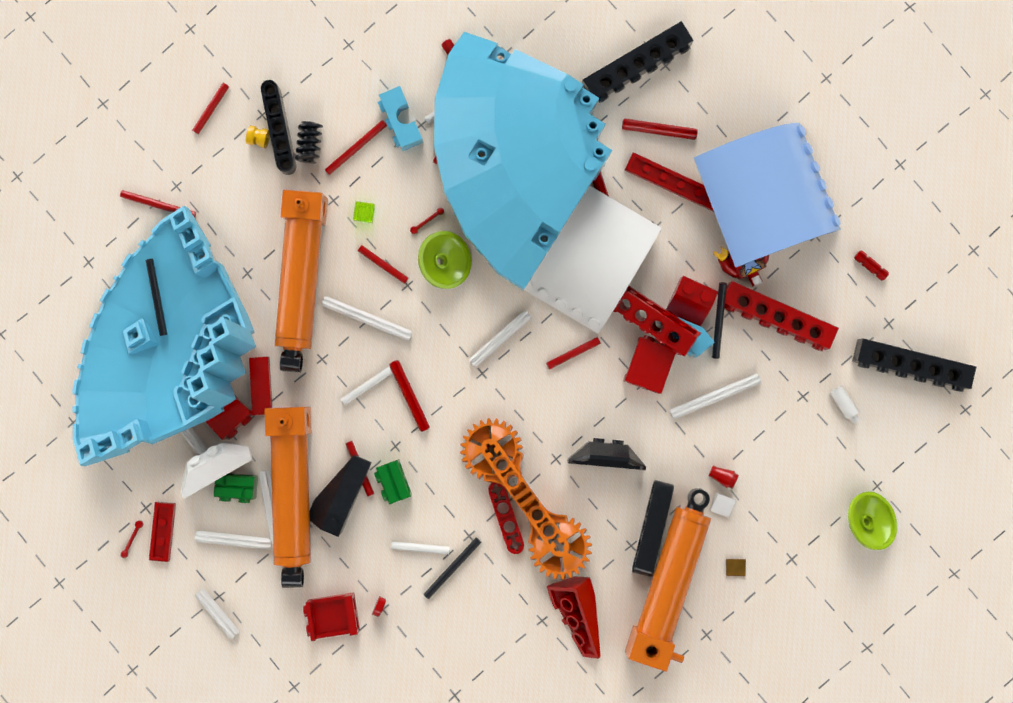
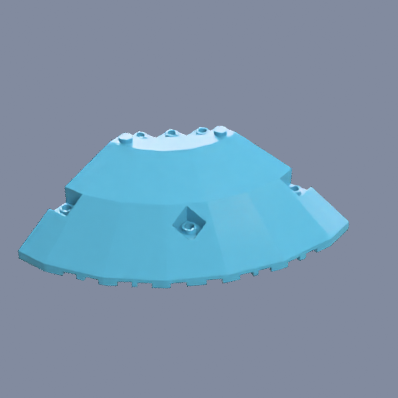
(535, 145)
(152, 381)

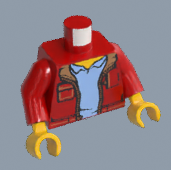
(750, 269)

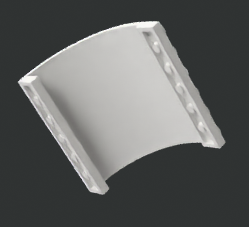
(593, 259)

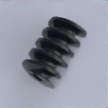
(308, 141)

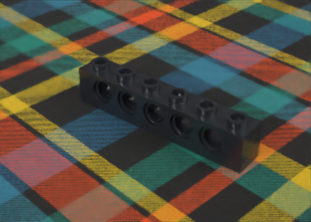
(677, 34)
(963, 373)

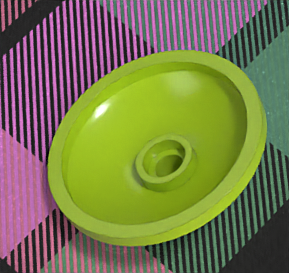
(454, 259)
(872, 520)

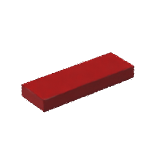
(260, 384)
(162, 531)

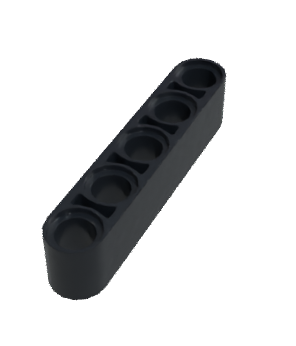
(274, 119)
(653, 528)

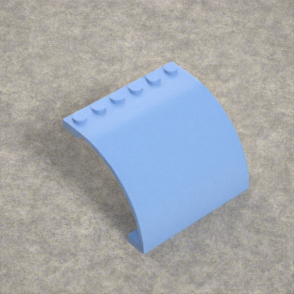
(767, 192)

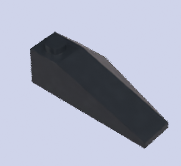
(335, 502)

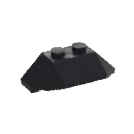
(607, 455)

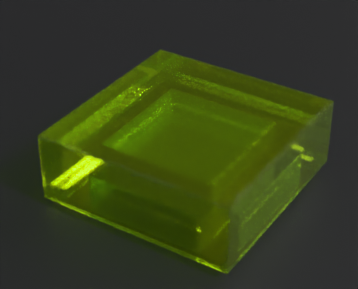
(364, 212)

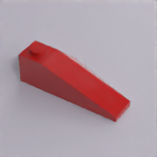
(577, 605)

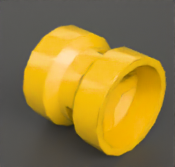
(257, 136)

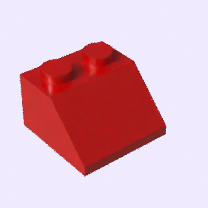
(691, 301)

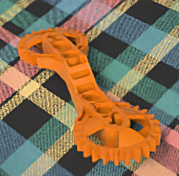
(525, 498)

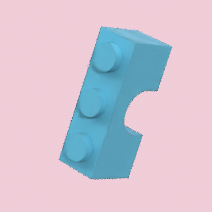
(406, 134)

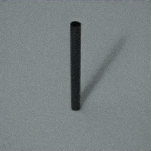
(156, 297)
(719, 320)
(452, 568)

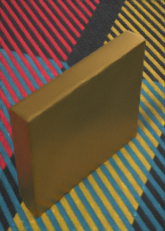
(735, 567)

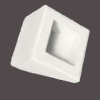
(722, 505)

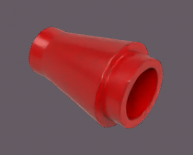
(724, 476)

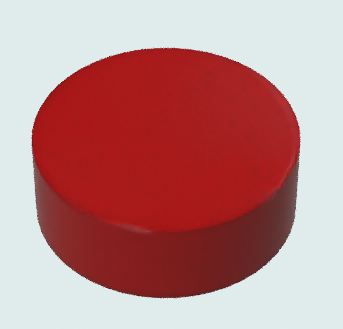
(379, 606)

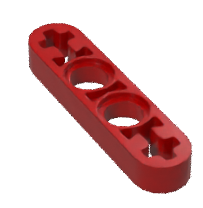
(508, 516)

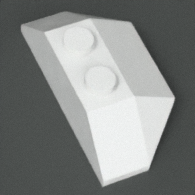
(213, 465)

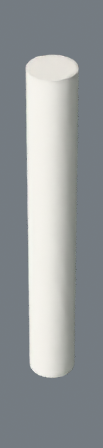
(366, 386)
(420, 548)

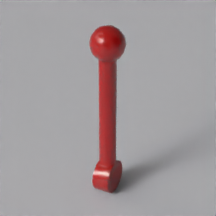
(414, 230)
(138, 524)

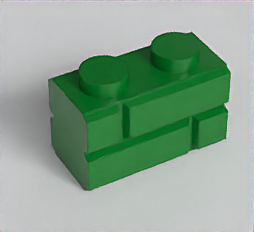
(393, 482)
(237, 487)

